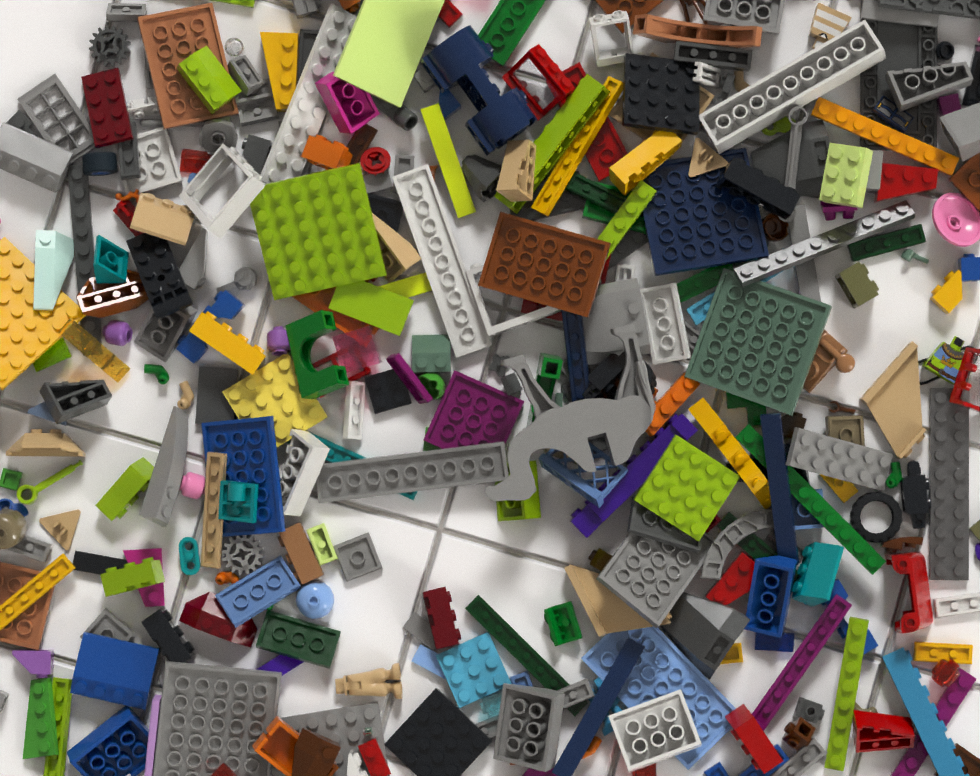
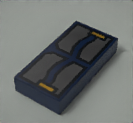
(889, 112)

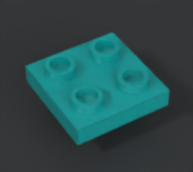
(238, 501)

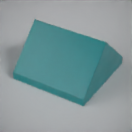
(109, 262)

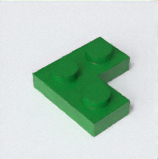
(753, 409)

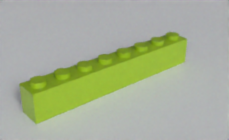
(563, 130)

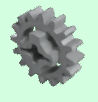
(240, 545)

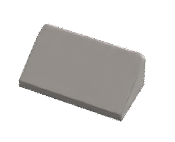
(245, 75)

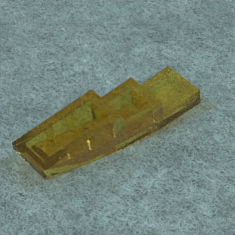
(94, 350)

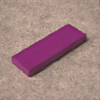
(409, 378)

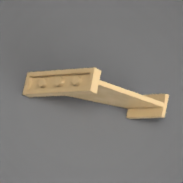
(897, 402)
(603, 607)

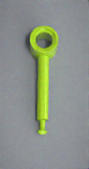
(44, 484)

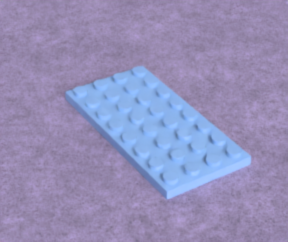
(660, 672)

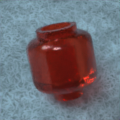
(945, 672)

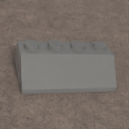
(33, 158)

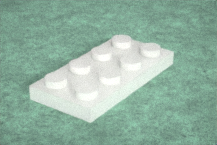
(665, 323)

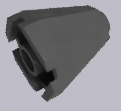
(482, 175)

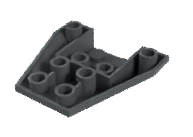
(812, 158)
(704, 630)

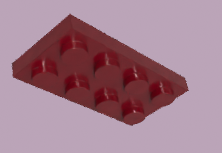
(107, 108)

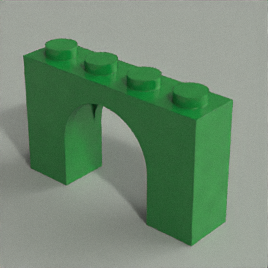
(301, 339)
(547, 372)

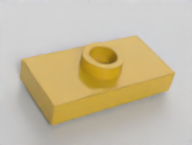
(841, 488)

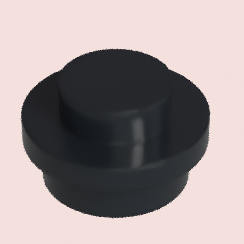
(944, 50)

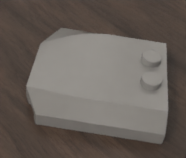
(613, 307)

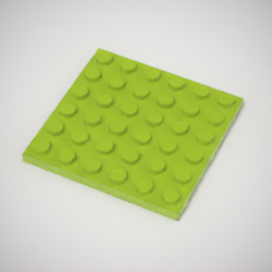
(317, 232)

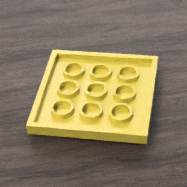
(275, 393)

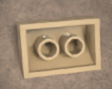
(162, 218)

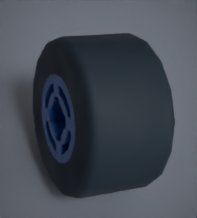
(99, 163)

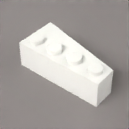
(301, 470)

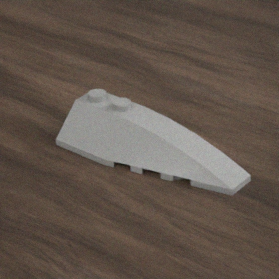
(167, 470)

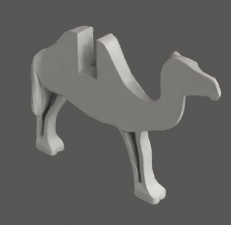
(579, 421)

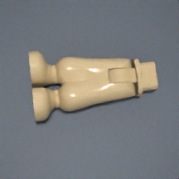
(372, 683)

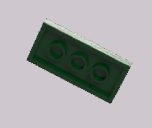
(298, 639)

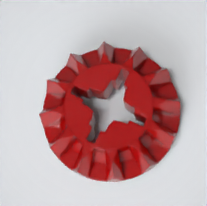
(373, 154)

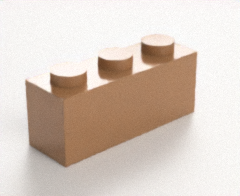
(300, 553)

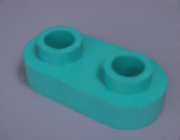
(189, 556)

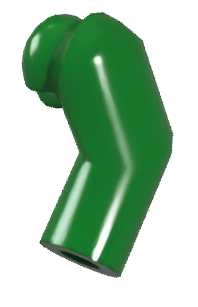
(159, 371)
(895, 476)

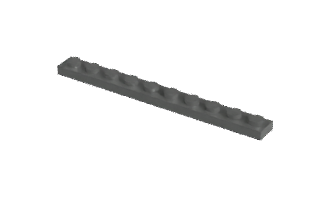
(83, 238)

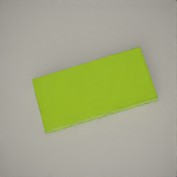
(372, 306)

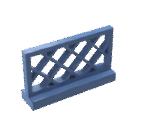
(576, 482)

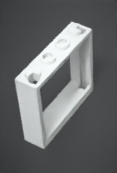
(208, 176)
(510, 324)

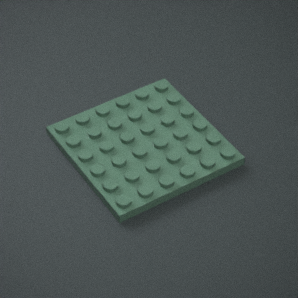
(758, 342)

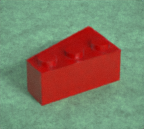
(904, 181)
(881, 731)
(753, 739)

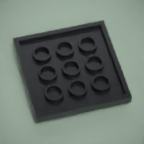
(660, 94)
(438, 739)

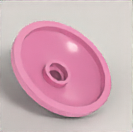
(956, 219)

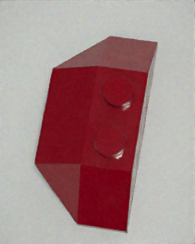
(208, 616)

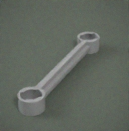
(793, 154)

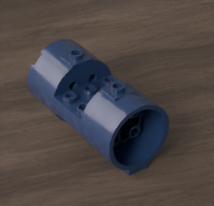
(461, 62)

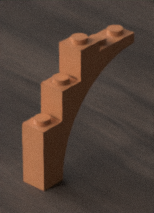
(671, 30)

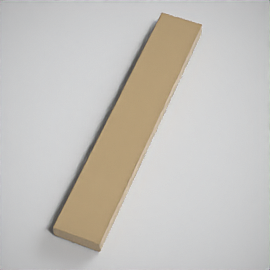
(212, 526)

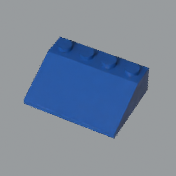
(115, 670)
(113, 747)

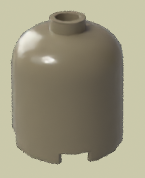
(11, 528)

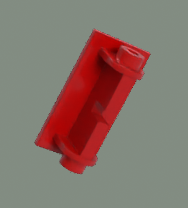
(125, 212)

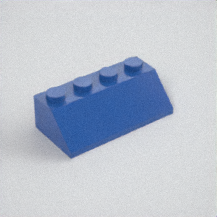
(770, 595)

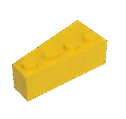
(281, 58)
(643, 160)
(227, 343)

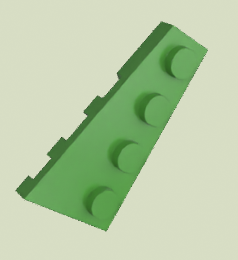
(41, 722)

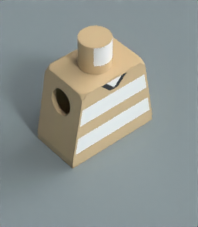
(827, 24)

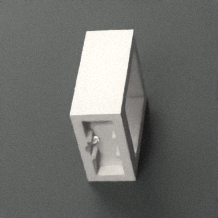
(611, 56)

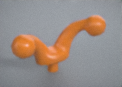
(118, 196)

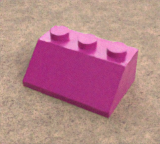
(346, 103)

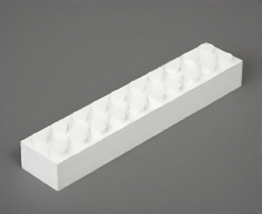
(792, 86)

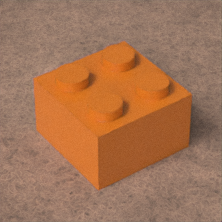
(325, 153)

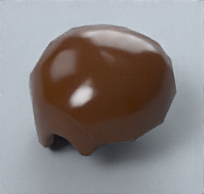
(774, 228)

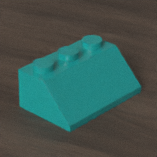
(817, 573)

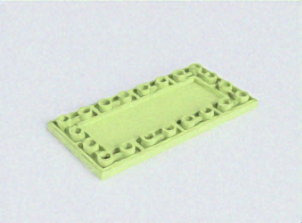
(387, 46)

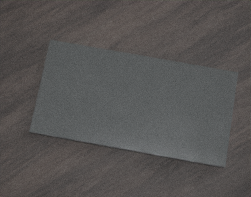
(904, 48)

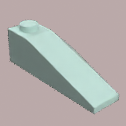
(52, 261)

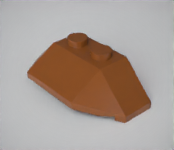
(112, 298)

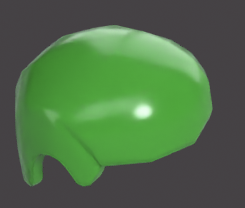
(433, 383)

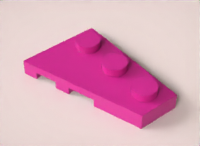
(153, 594)

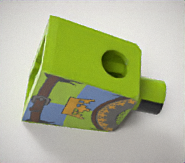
(946, 360)

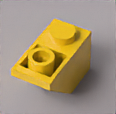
(950, 293)

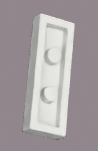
(354, 410)

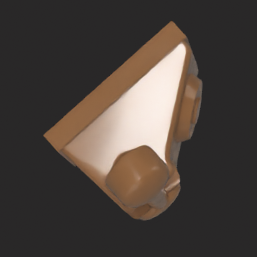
(828, 354)

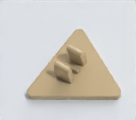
(704, 159)
(62, 526)

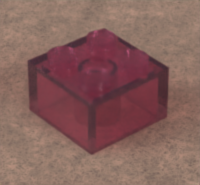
(357, 349)

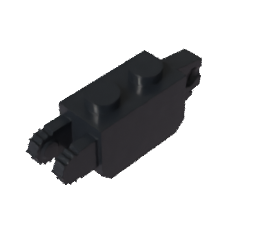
(605, 377)
(914, 495)

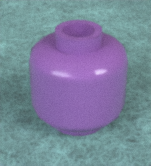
(117, 332)
(278, 341)

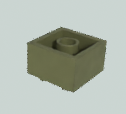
(857, 284)

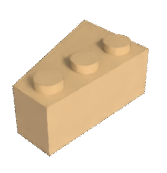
(518, 171)

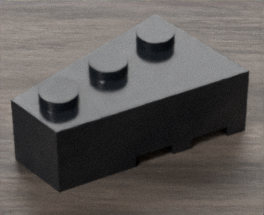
(168, 636)

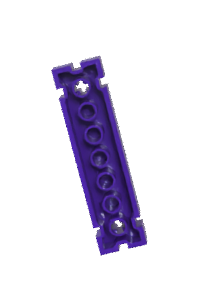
(638, 468)

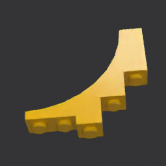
(732, 451)

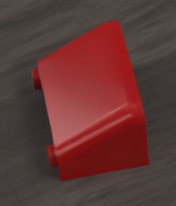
(915, 567)

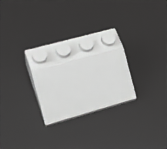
(655, 730)

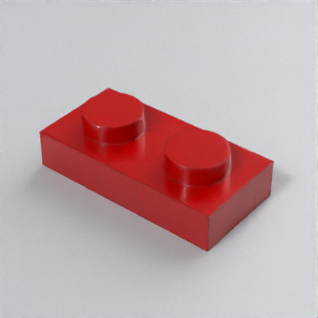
(374, 758)

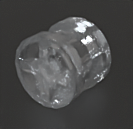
(235, 51)

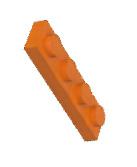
(671, 401)

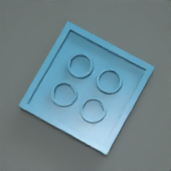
(473, 669)

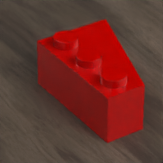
(734, 581)

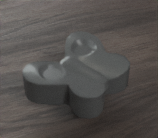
(496, 365)

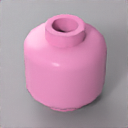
(192, 485)

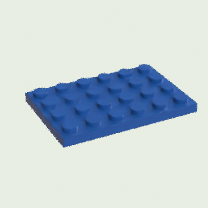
(250, 459)

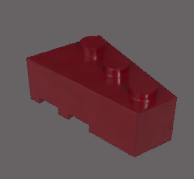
(441, 617)

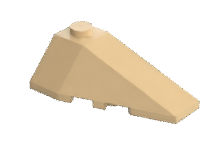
(396, 251)

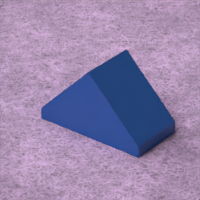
(448, 104)

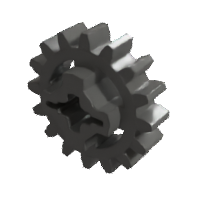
(105, 52)

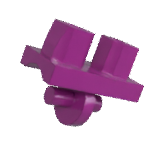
(830, 211)

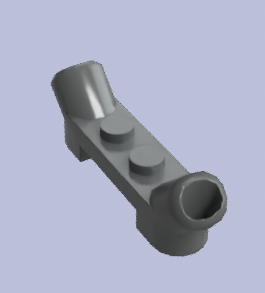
(400, 116)

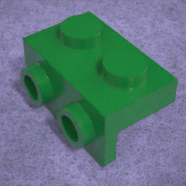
(562, 623)

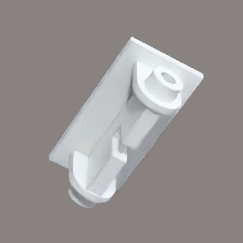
(138, 109)

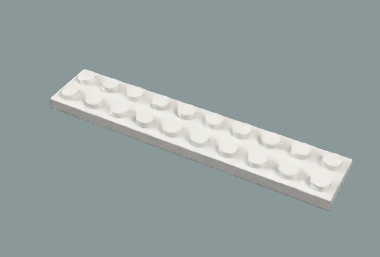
(307, 107)
(441, 260)

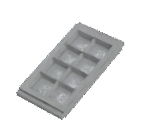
(58, 117)

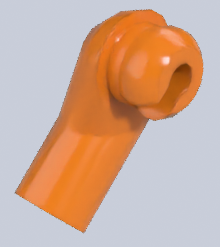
(226, 577)

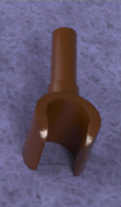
(842, 408)

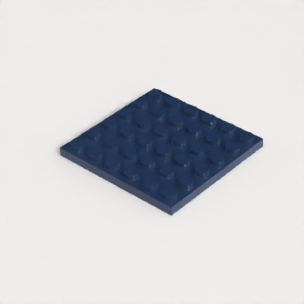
(696, 223)

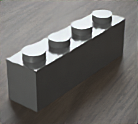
(713, 55)

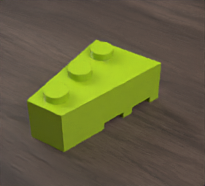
(126, 489)
(132, 577)

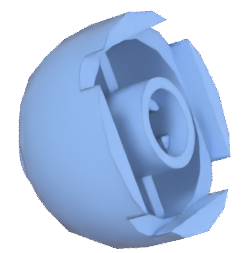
(315, 599)

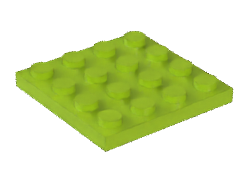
(686, 487)

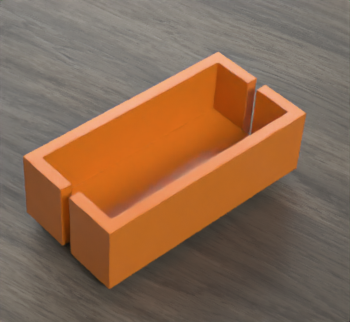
(278, 746)

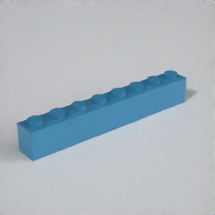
(923, 713)

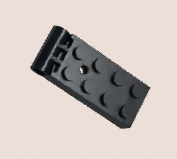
(159, 274)

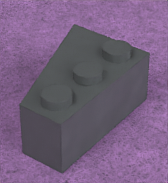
(75, 398)

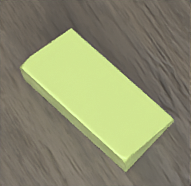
(321, 544)

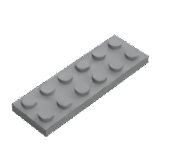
(839, 459)

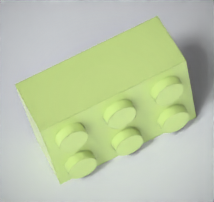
(846, 175)

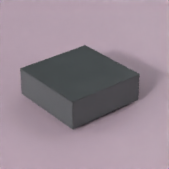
(511, 384)

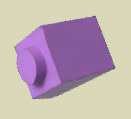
(36, 661)

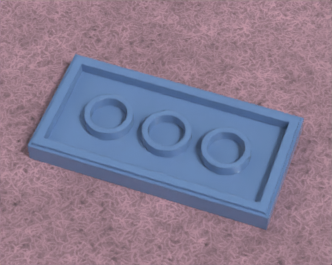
(257, 591)

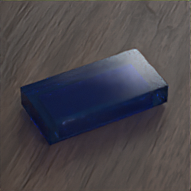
(772, 643)

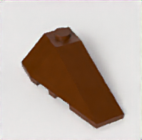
(313, 754)

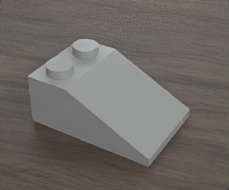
(162, 335)

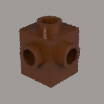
(798, 733)

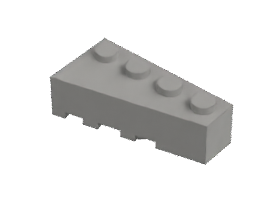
(920, 85)

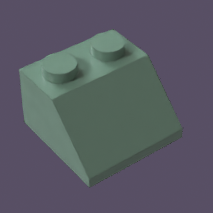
(431, 353)

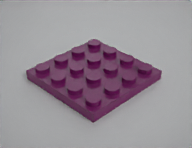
(472, 414)

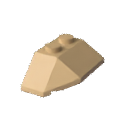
(45, 444)

